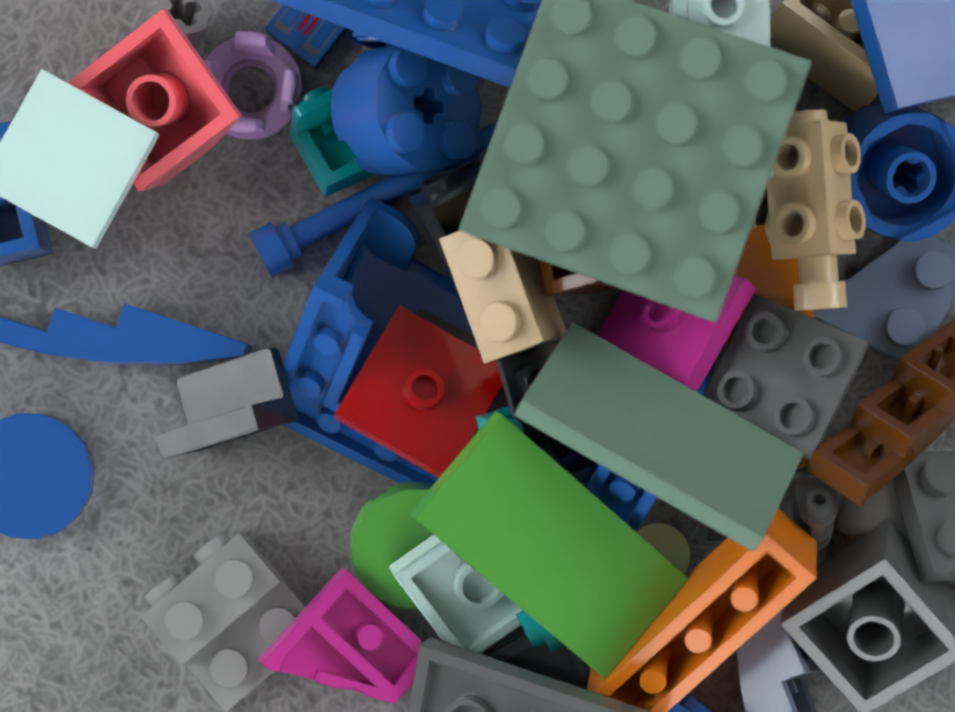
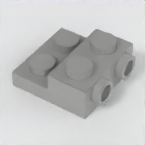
(223, 616)

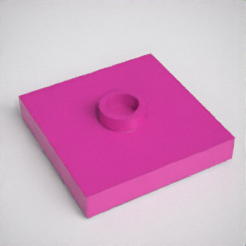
(673, 339)

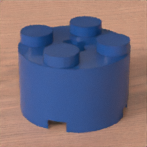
(405, 112)
(923, 157)

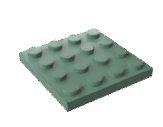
(636, 149)

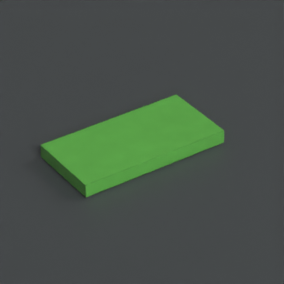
(549, 544)

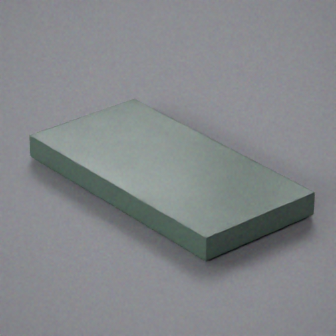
(661, 436)

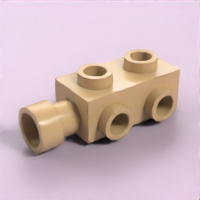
(813, 207)

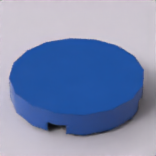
(42, 475)

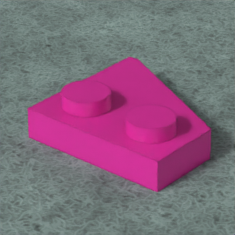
(347, 643)

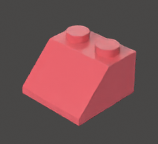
(166, 87)

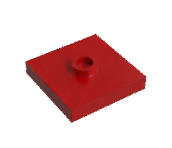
(420, 392)

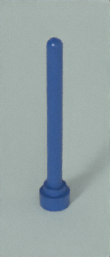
(282, 244)

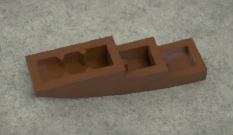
(893, 422)

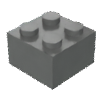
(874, 619)

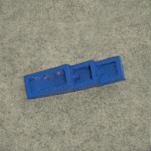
(137, 339)

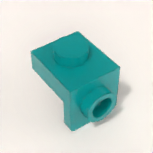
(319, 146)

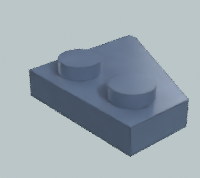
(898, 297)

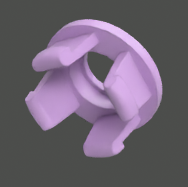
(258, 51)

